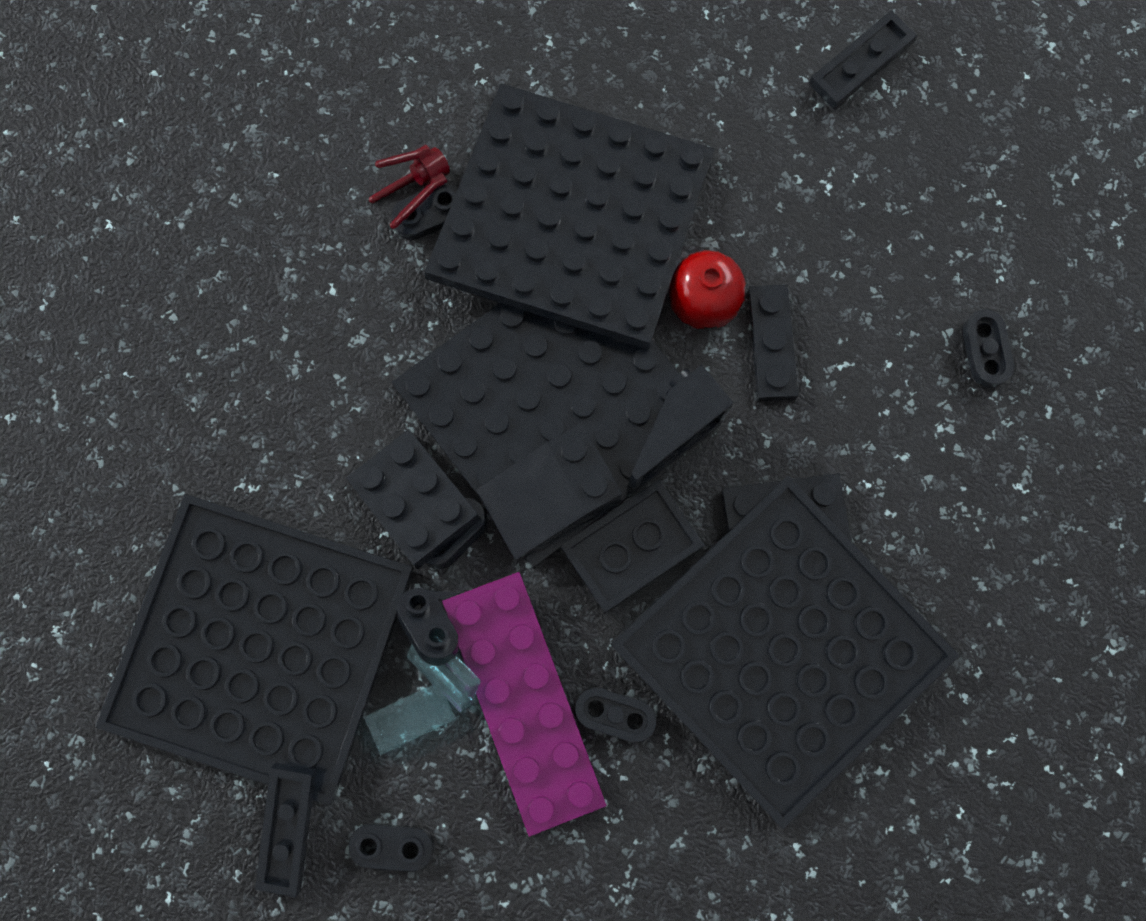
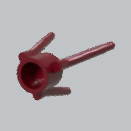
(428, 167)

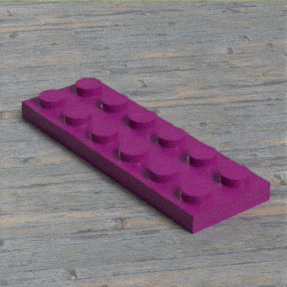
(524, 704)

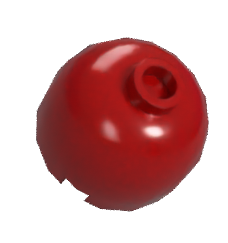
(707, 289)

